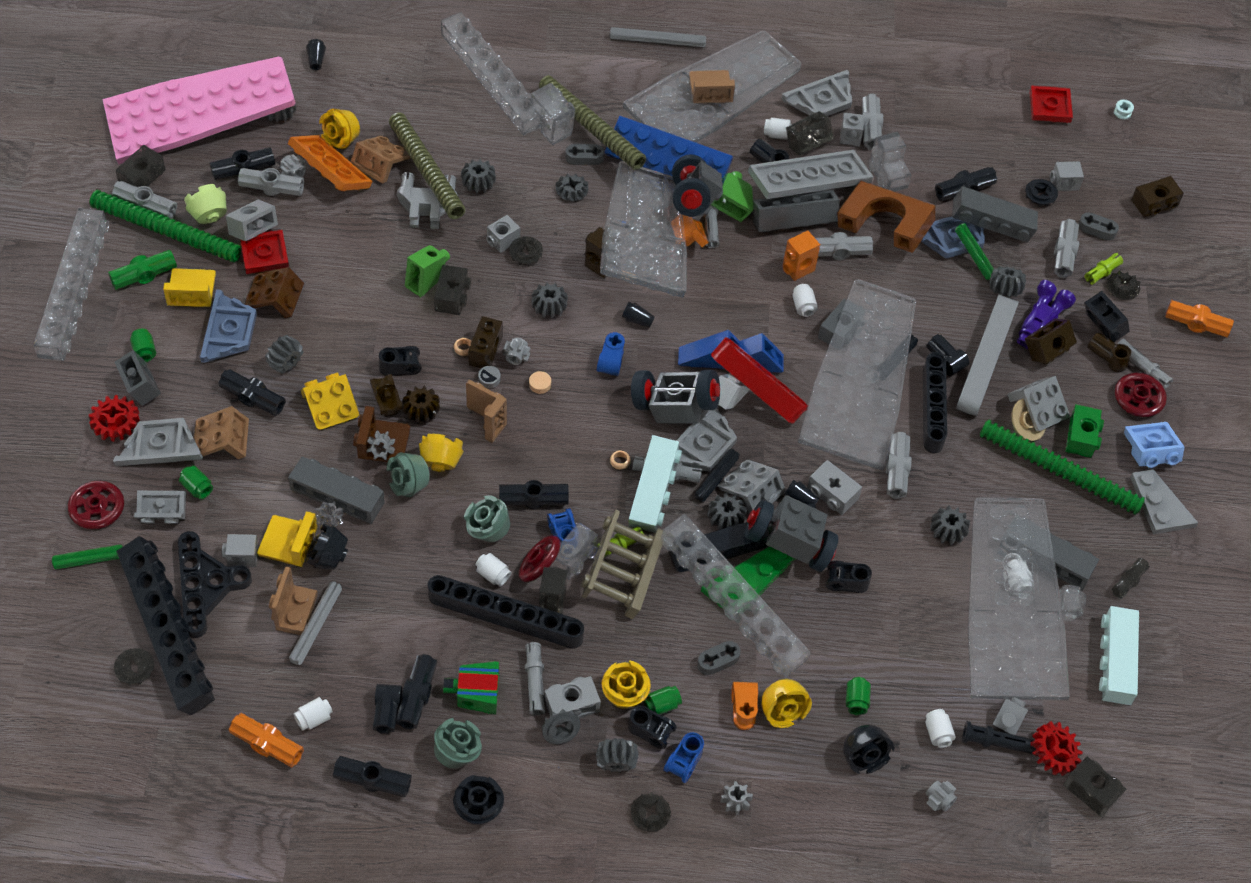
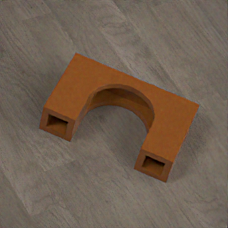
(871, 199)

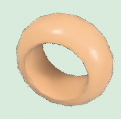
(459, 342)
(620, 454)

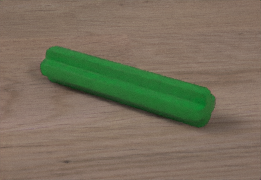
(974, 250)
(85, 557)

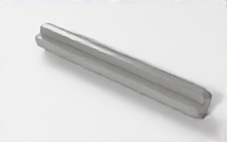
(315, 623)

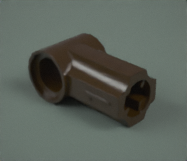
(1115, 354)

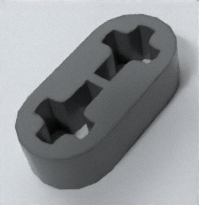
(584, 154)
(1098, 226)
(717, 654)

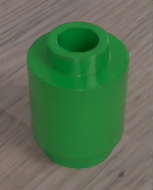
(143, 344)
(195, 482)
(858, 696)
(663, 700)

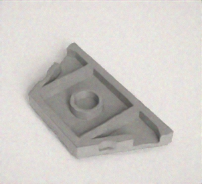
(825, 95)
(706, 441)
(159, 443)

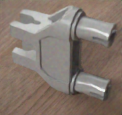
(421, 201)

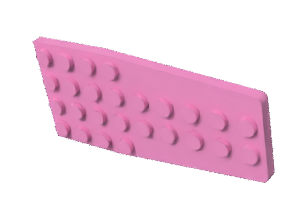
(196, 106)

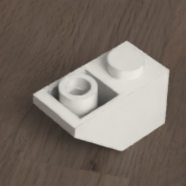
(731, 391)

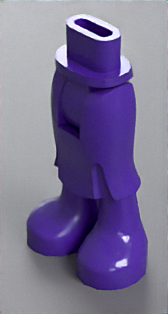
(1041, 312)

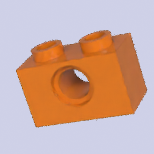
(801, 255)

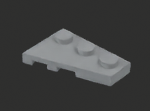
(1161, 505)

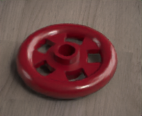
(1141, 389)
(107, 517)
(538, 558)

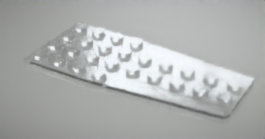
(755, 65)
(644, 232)
(861, 377)
(1015, 604)

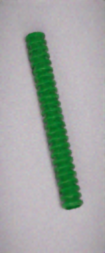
(165, 226)
(1062, 467)

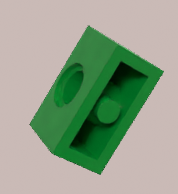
(1084, 431)

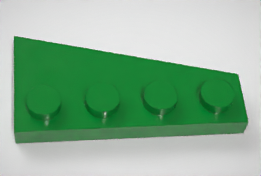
(760, 570)

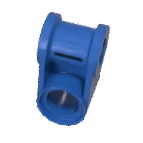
(611, 355)
(561, 524)
(682, 760)

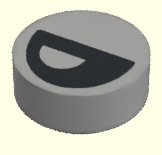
(489, 376)

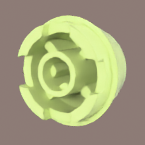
(207, 204)

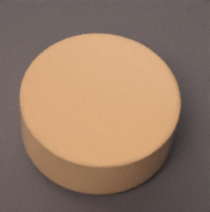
(540, 382)

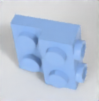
(1154, 444)

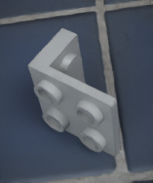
(1043, 402)
(754, 483)

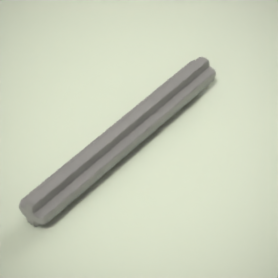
(658, 37)

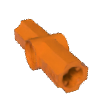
(1199, 318)
(266, 740)

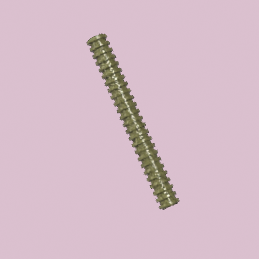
(599, 128)
(427, 166)

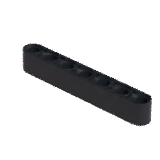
(729, 542)
(514, 619)

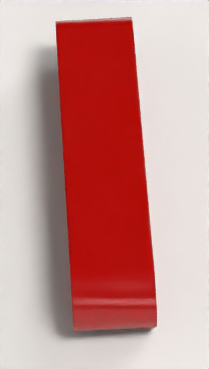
(759, 380)

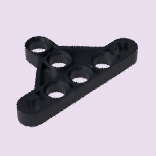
(205, 592)

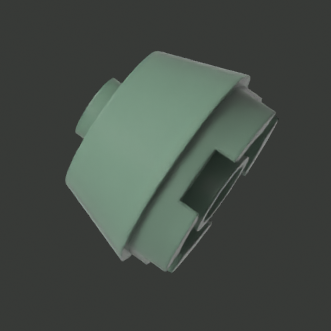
(408, 474)
(487, 519)
(457, 743)

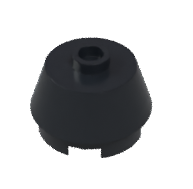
(328, 548)
(478, 799)

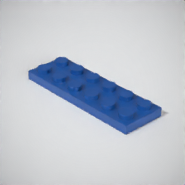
(665, 148)

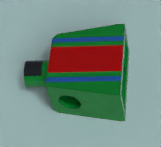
(476, 686)

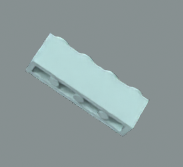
(654, 484)
(1120, 655)

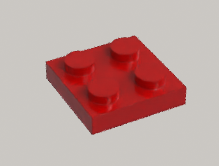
(1051, 104)
(265, 252)

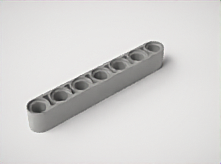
(987, 355)

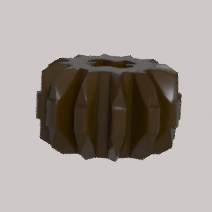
(421, 404)

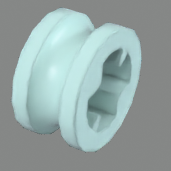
(1123, 114)

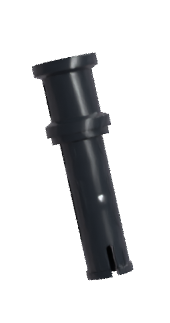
(988, 737)

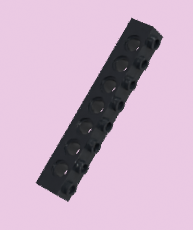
(166, 626)

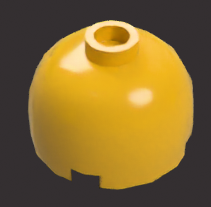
(785, 702)

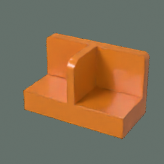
(694, 231)

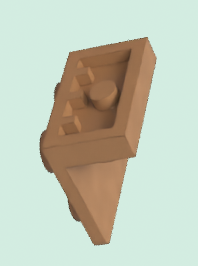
(711, 86)
(376, 157)
(490, 405)
(222, 430)
(291, 604)

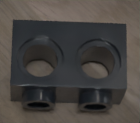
(1107, 316)

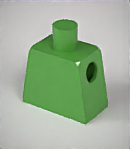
(736, 197)
(424, 269)

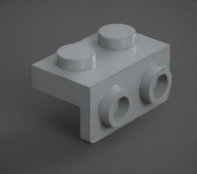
(160, 505)

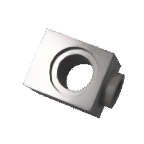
(851, 129)
(1067, 176)
(502, 233)
(241, 550)

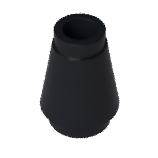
(315, 52)
(638, 315)
(801, 493)

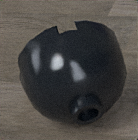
(867, 748)

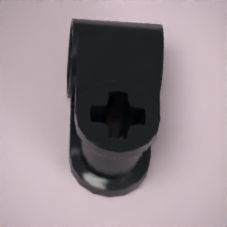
(399, 361)
(847, 577)
(652, 728)

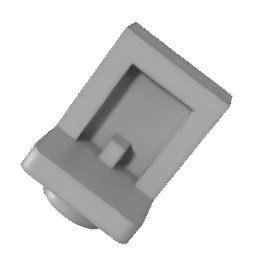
(1011, 715)

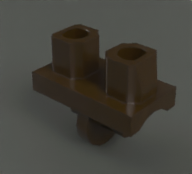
(386, 395)

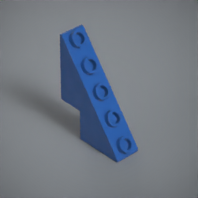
(758, 347)

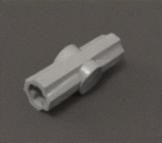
(872, 119)
(271, 181)
(145, 198)
(842, 246)
(1066, 248)
(898, 465)

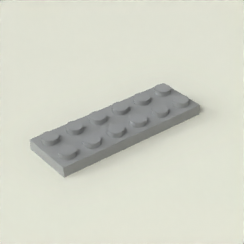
(809, 174)

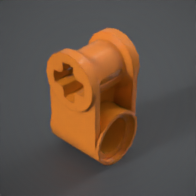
(744, 702)

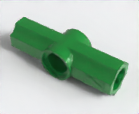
(142, 269)

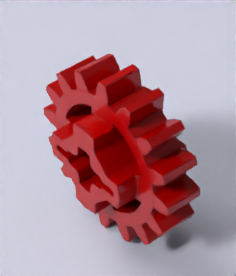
(114, 418)
(1056, 748)

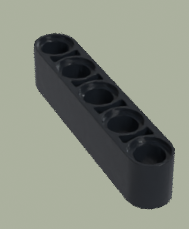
(934, 391)

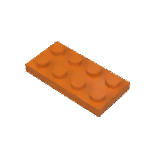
(329, 162)

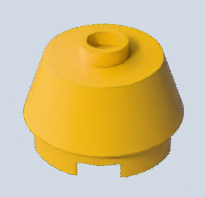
(339, 127)
(440, 452)
(626, 684)

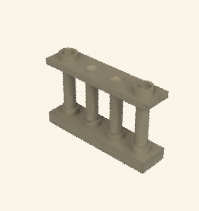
(645, 562)

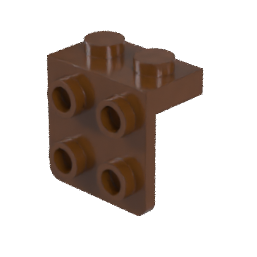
(276, 288)
(368, 428)

